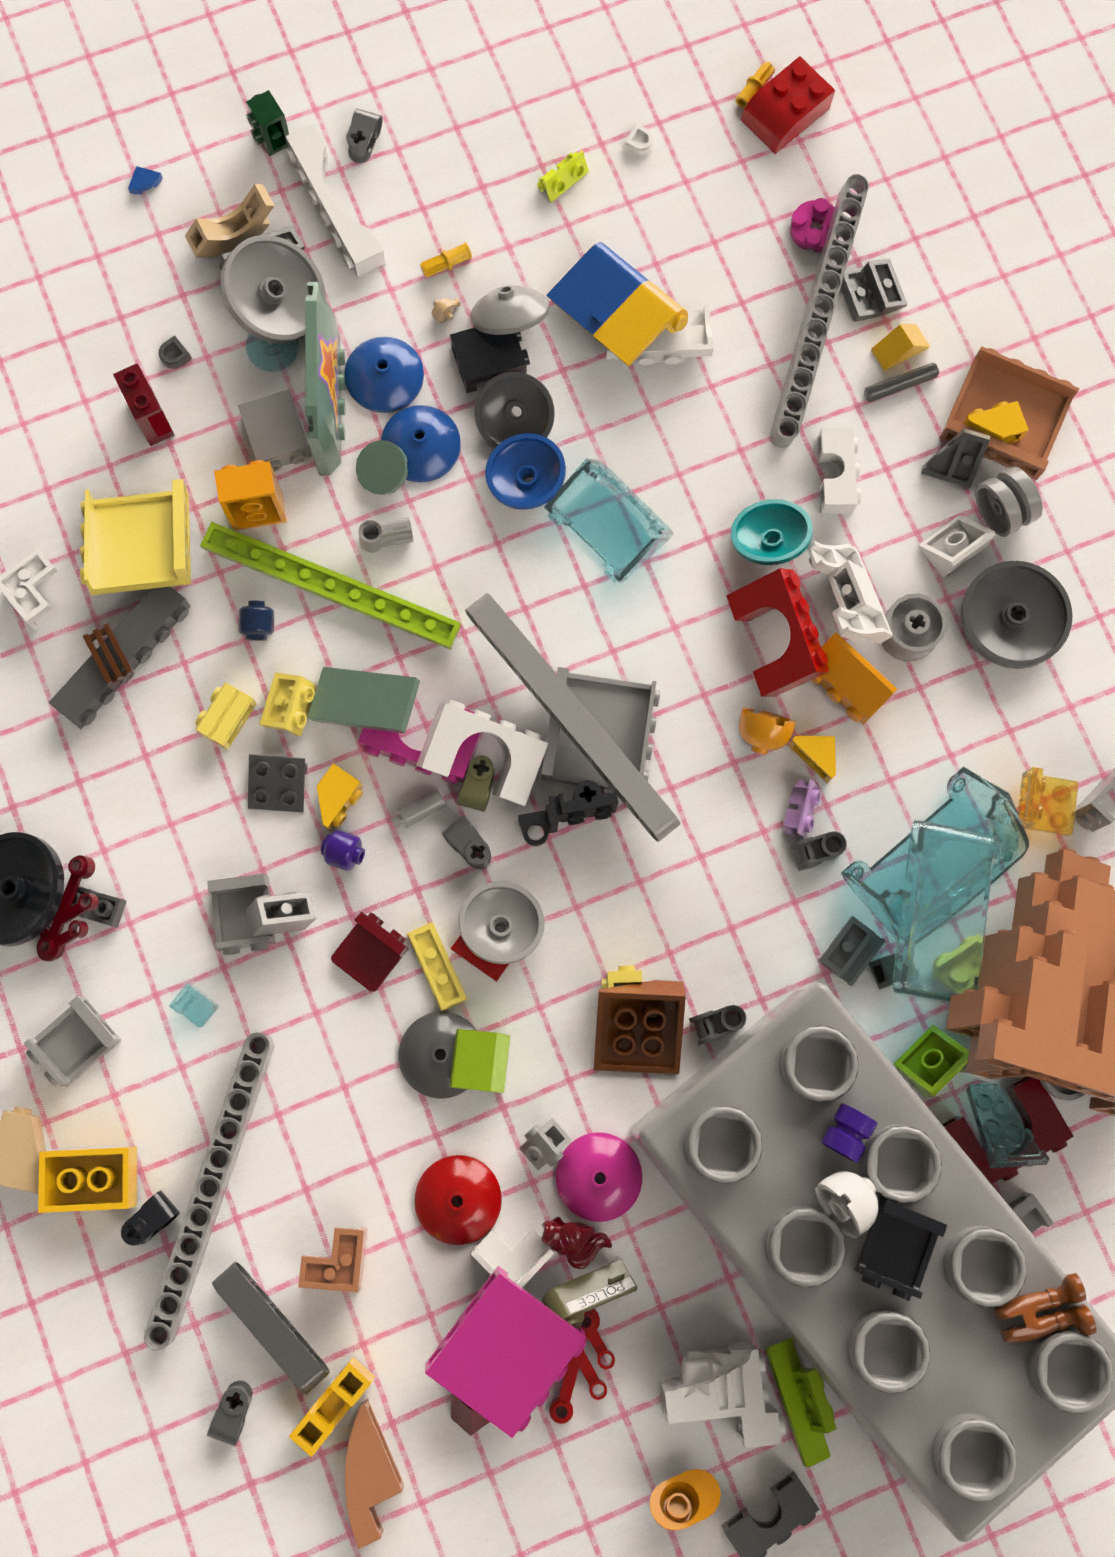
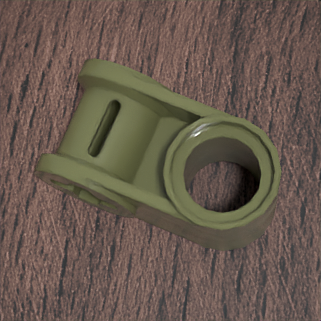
(475, 788)

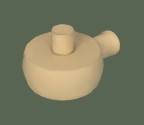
(444, 309)

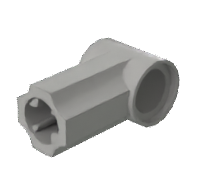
(389, 533)

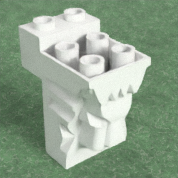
(725, 1386)

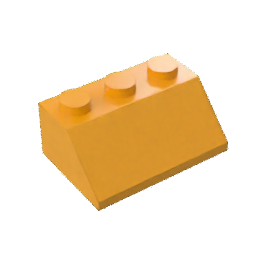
(853, 680)

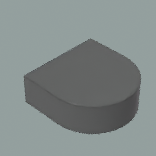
(173, 353)

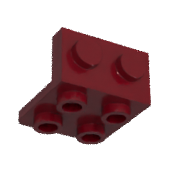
(369, 951)

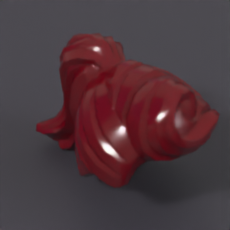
(574, 1241)

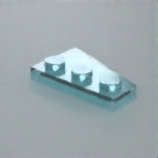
(1000, 1130)

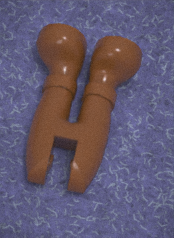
(1035, 1327)

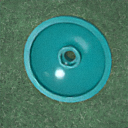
(771, 532)

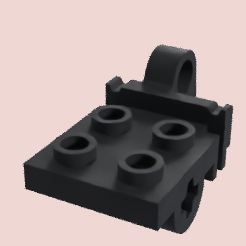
(569, 811)

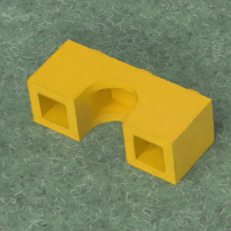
(331, 1406)

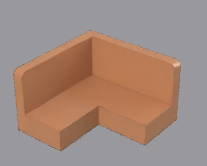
(340, 1271)

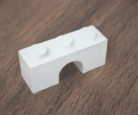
(839, 448)

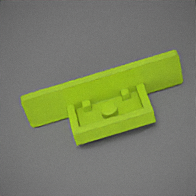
(803, 1402)

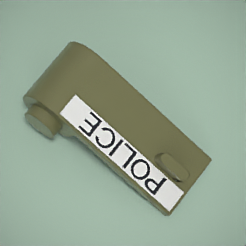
(589, 1292)

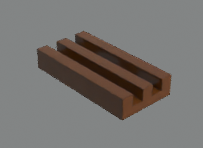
(97, 634)

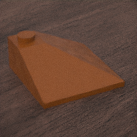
(640, 1027)

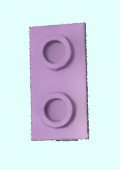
(805, 798)

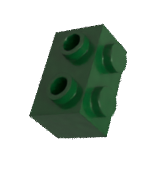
(267, 122)

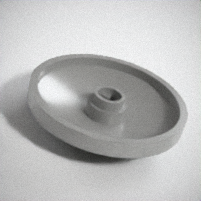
(268, 288)

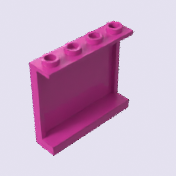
(505, 1353)

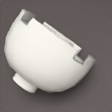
(849, 1200)

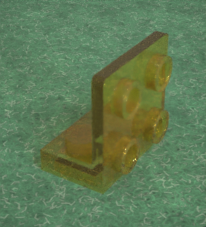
(1047, 802)

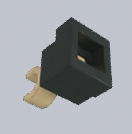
(883, 970)

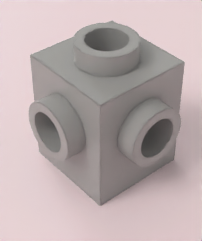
(545, 1144)

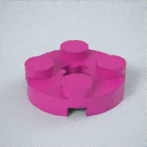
(808, 212)

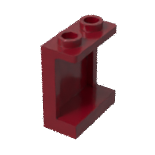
(143, 404)

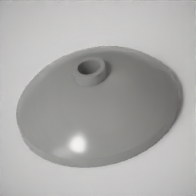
(509, 310)
(504, 906)

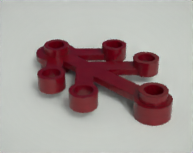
(51, 941)

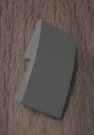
(108, 910)

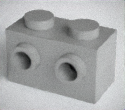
(280, 913)

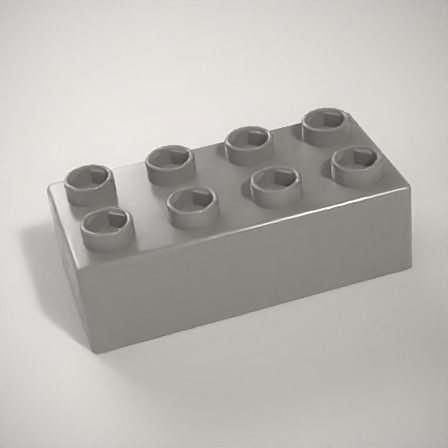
(922, 1376)

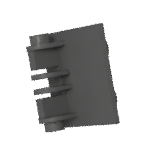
(276, 783)

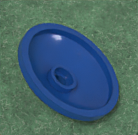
(385, 388)
(435, 452)
(522, 458)

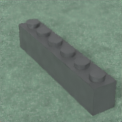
(138, 635)

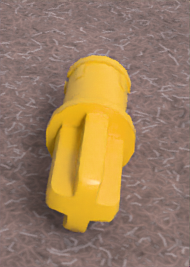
(754, 83)
(446, 260)

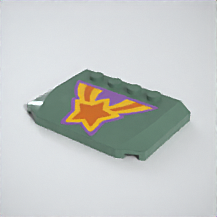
(323, 382)

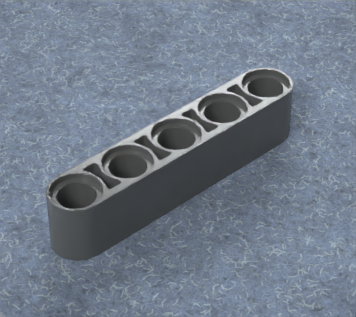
(271, 1327)

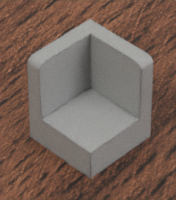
(1030, 1211)

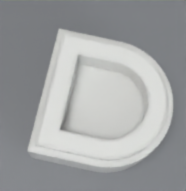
(639, 141)

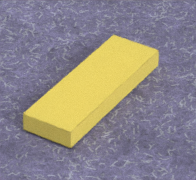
(437, 966)

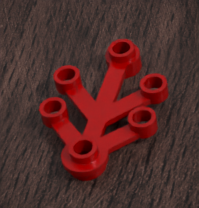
(587, 1369)

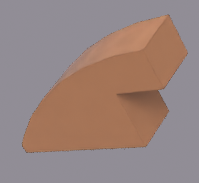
(369, 1476)

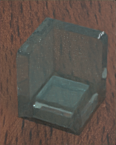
(194, 1005)

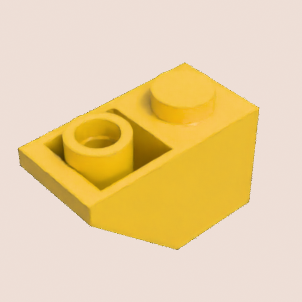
(1002, 421)
(335, 794)

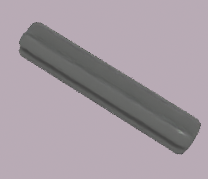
(901, 382)

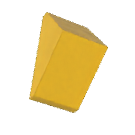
(899, 346)
(817, 753)

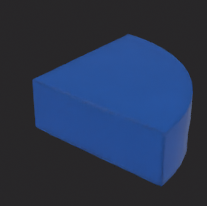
(143, 180)

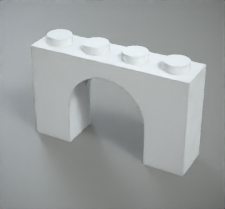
(521, 751)

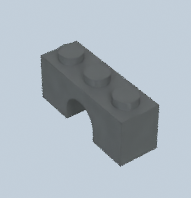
(755, 1537)

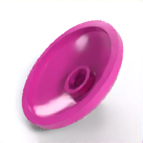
(581, 1163)

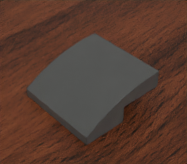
(872, 290)

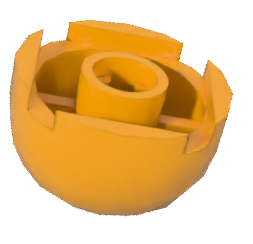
(765, 730)

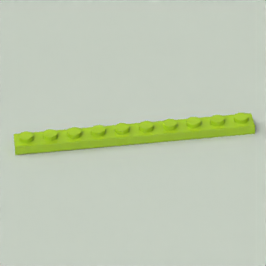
(331, 585)

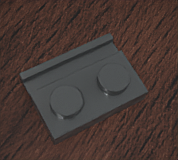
(851, 951)

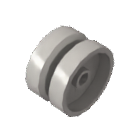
(1008, 501)
(916, 627)

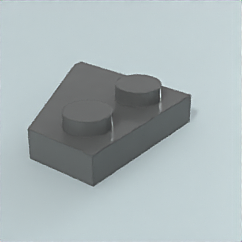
(958, 458)

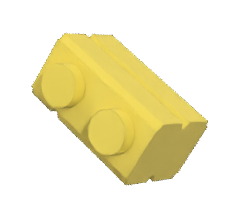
(225, 715)

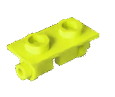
(567, 174)

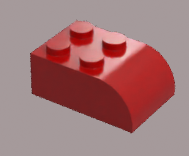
(788, 105)

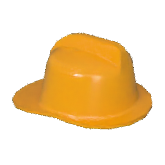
(685, 1499)

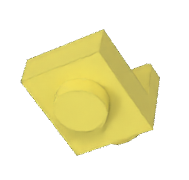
(624, 975)

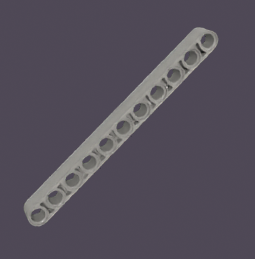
(824, 299)
(573, 717)
(200, 1199)

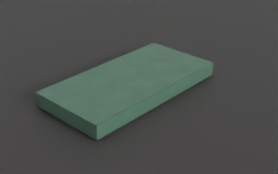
(364, 699)

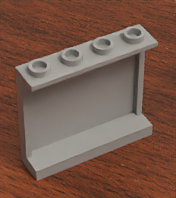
(622, 712)

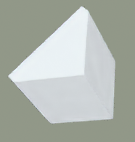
(955, 544)

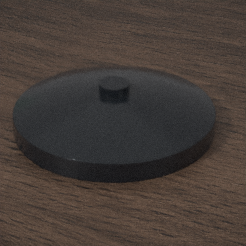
(28, 887)

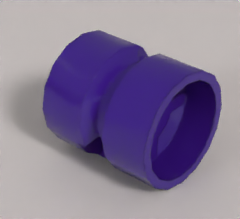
(849, 1132)

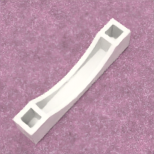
(357, 241)

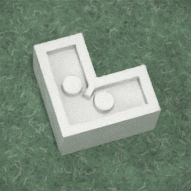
(20, 586)
(519, 1263)

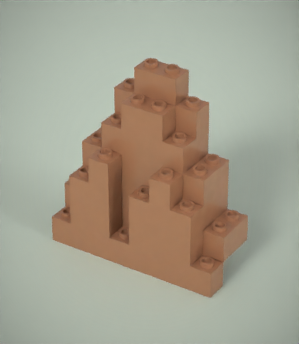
(1049, 984)

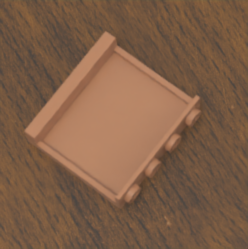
(1041, 399)

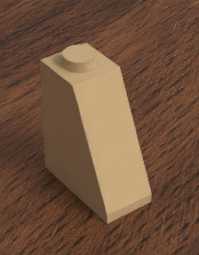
(19, 1149)

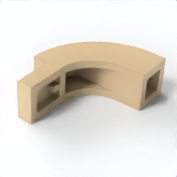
(224, 233)

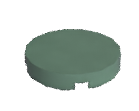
(382, 467)

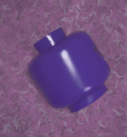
(342, 850)

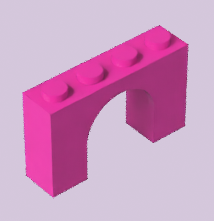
(390, 745)

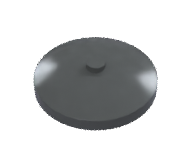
(1016, 614)

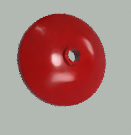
(464, 1178)

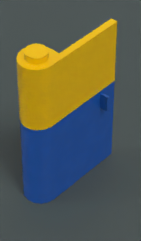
(616, 303)

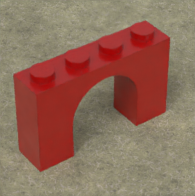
(804, 657)

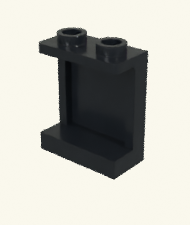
(486, 355)
(898, 1249)

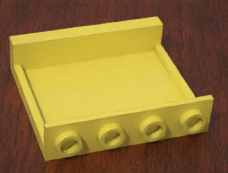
(136, 541)

